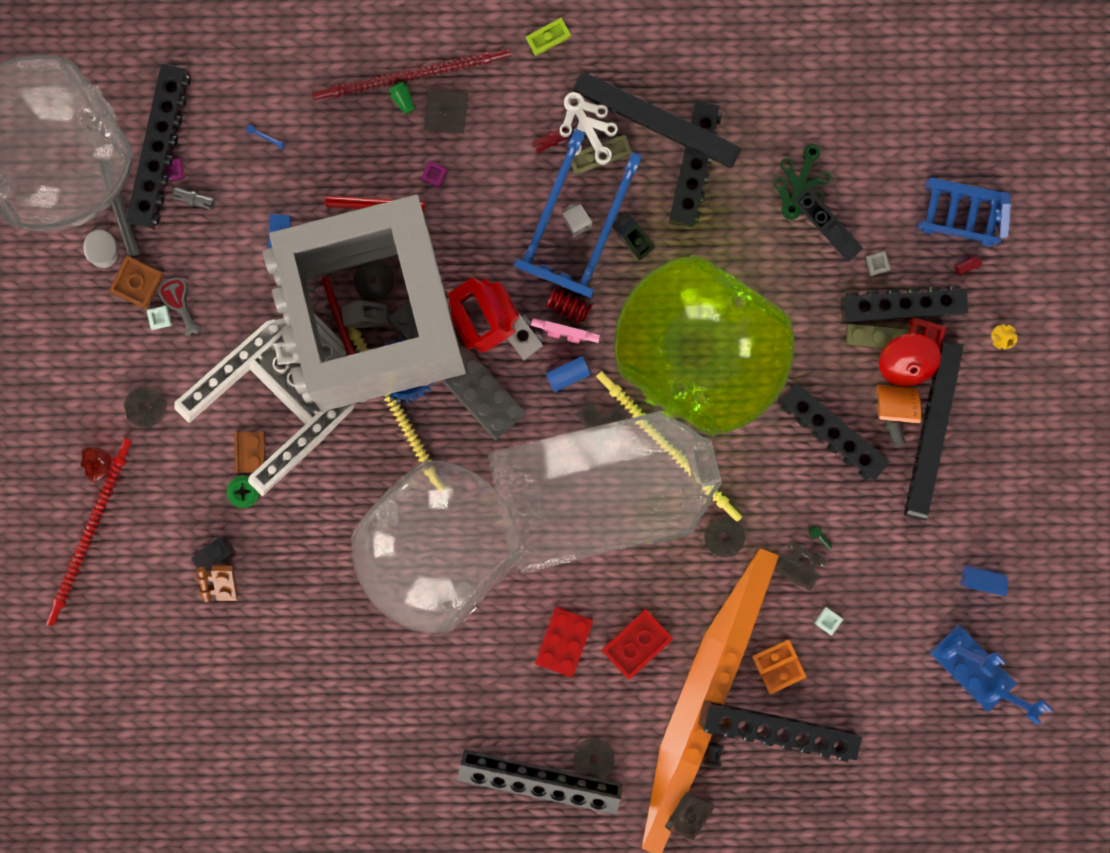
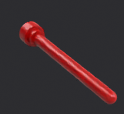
(338, 316)

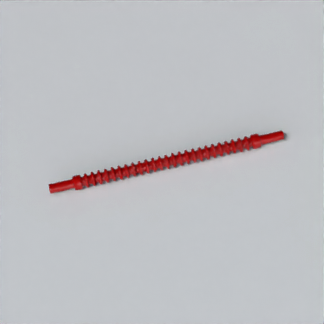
(59, 601)

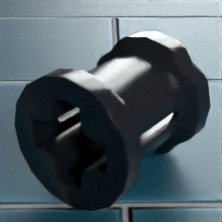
(713, 755)

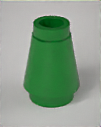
(402, 97)

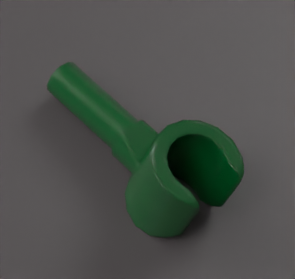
(816, 532)

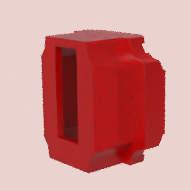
(496, 307)

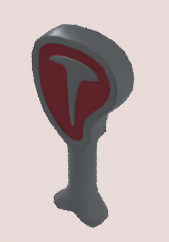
(173, 294)

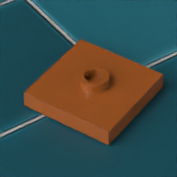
(136, 282)

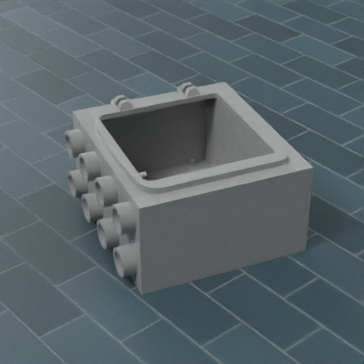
(344, 243)

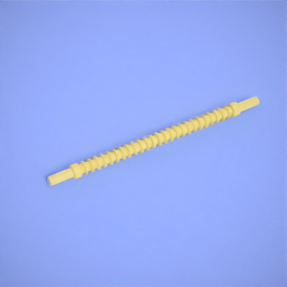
(355, 335)
(615, 391)

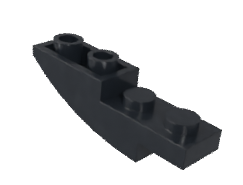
(828, 224)

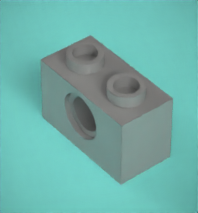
(531, 345)

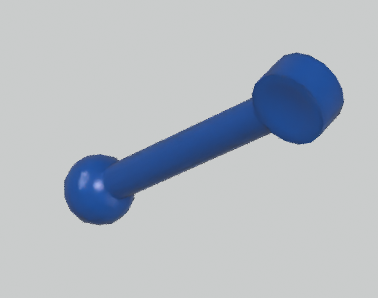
(251, 129)

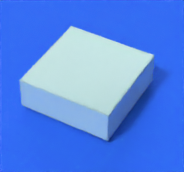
(159, 317)
(828, 621)

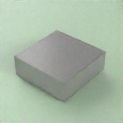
(877, 263)

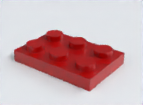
(564, 642)
(637, 644)

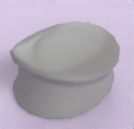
(101, 248)

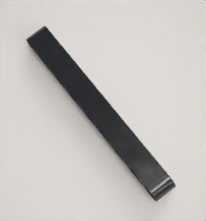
(657, 120)
(933, 432)

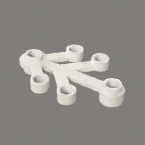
(587, 124)

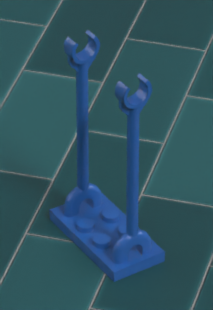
(546, 272)
(981, 673)

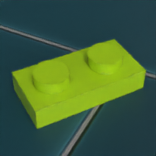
(548, 37)

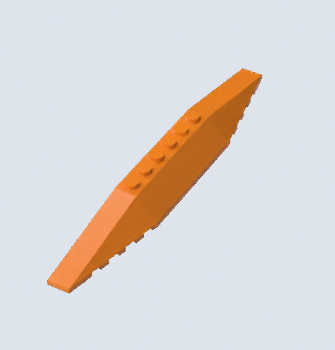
(710, 681)

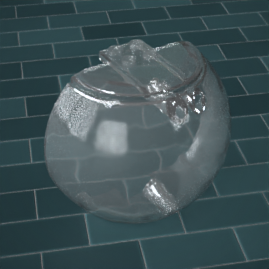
(57, 146)
(434, 547)

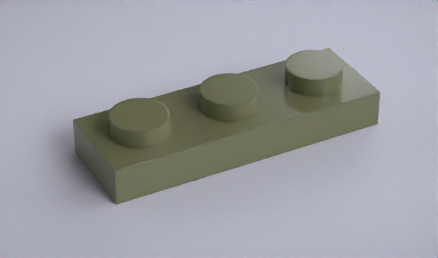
(586, 160)
(871, 336)

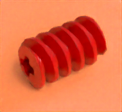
(569, 305)

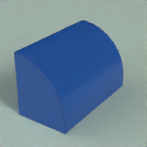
(568, 374)
(984, 580)

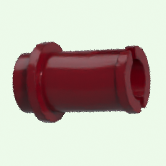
(967, 265)

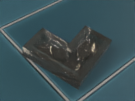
(592, 417)

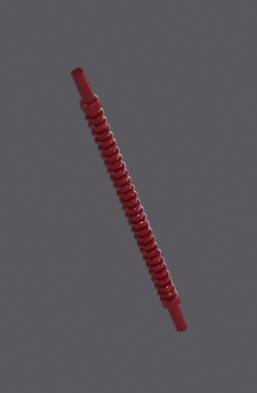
(337, 90)

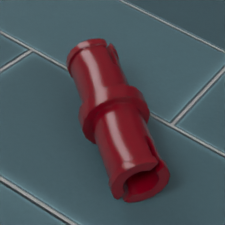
(550, 140)

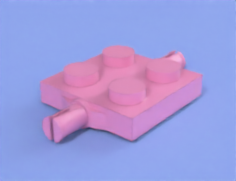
(556, 330)

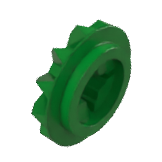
(238, 499)

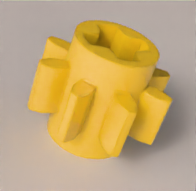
(1004, 336)

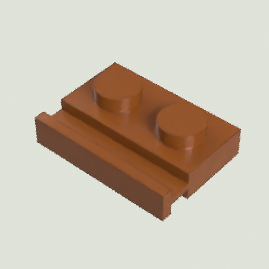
(249, 451)

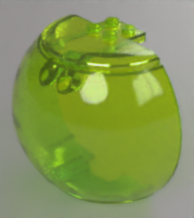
(691, 332)

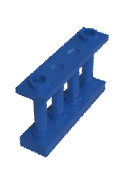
(956, 192)

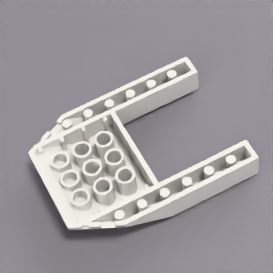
(259, 356)

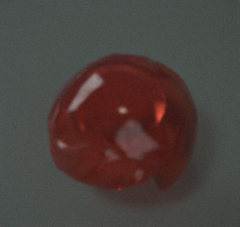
(96, 463)

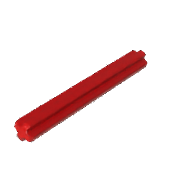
(356, 203)

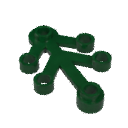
(799, 185)

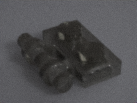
(797, 571)

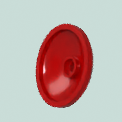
(909, 352)

